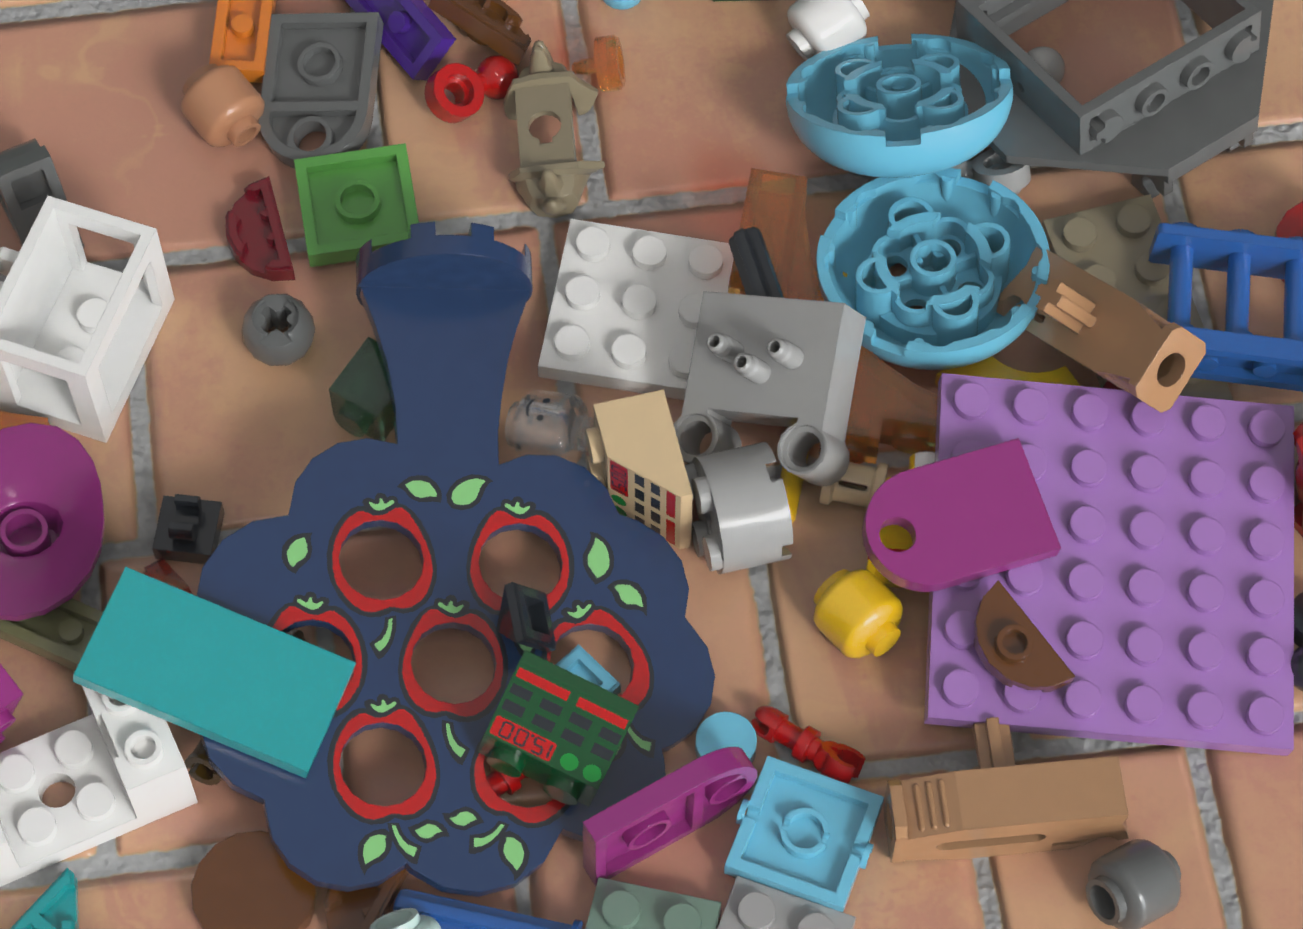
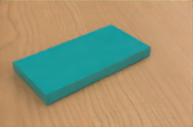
(214, 672)

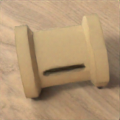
(852, 494)

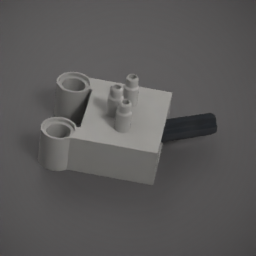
(774, 366)

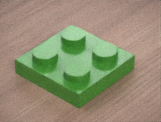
(354, 200)

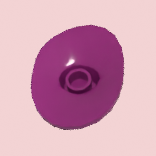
(47, 519)

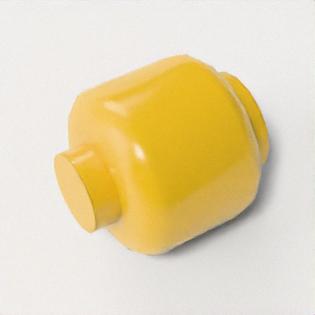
(858, 613)

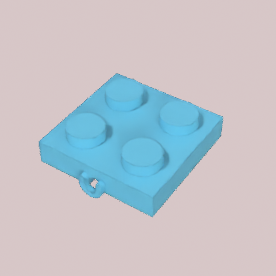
(804, 834)

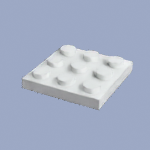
(629, 307)

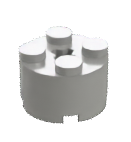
(739, 509)

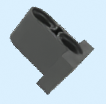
(25, 183)

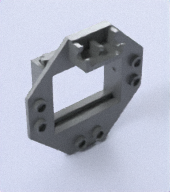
(1146, 126)

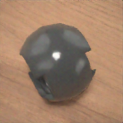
(280, 312)

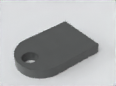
(320, 80)

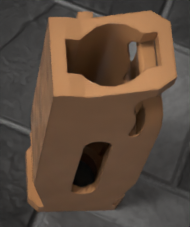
(1107, 331)
(1004, 805)

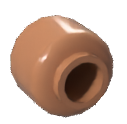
(222, 105)

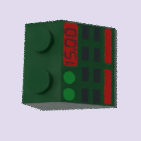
(556, 730)

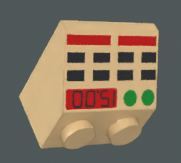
(641, 464)

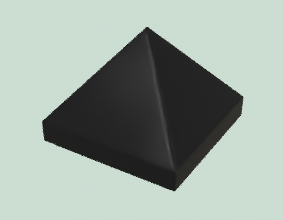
(526, 617)

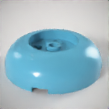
(897, 105)
(959, 255)

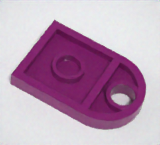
(963, 517)
(665, 811)

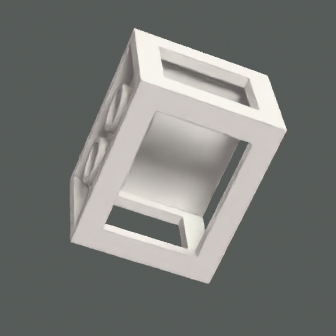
(74, 327)

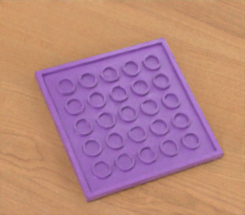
(1165, 574)

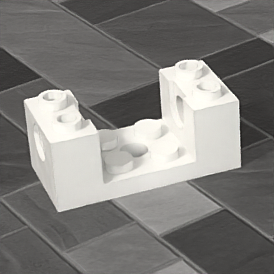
(122, 776)

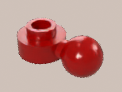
(468, 87)

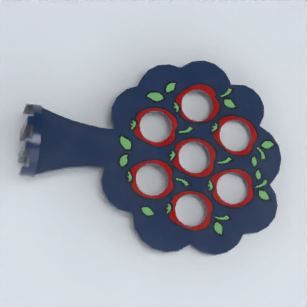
(445, 336)

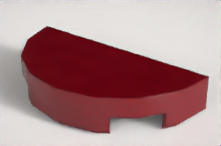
(257, 234)

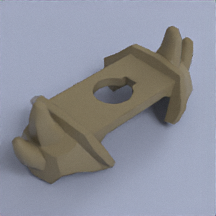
(549, 172)

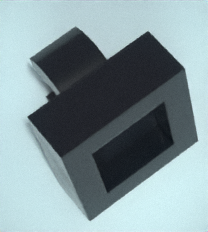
(187, 529)

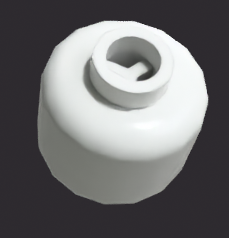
(825, 25)

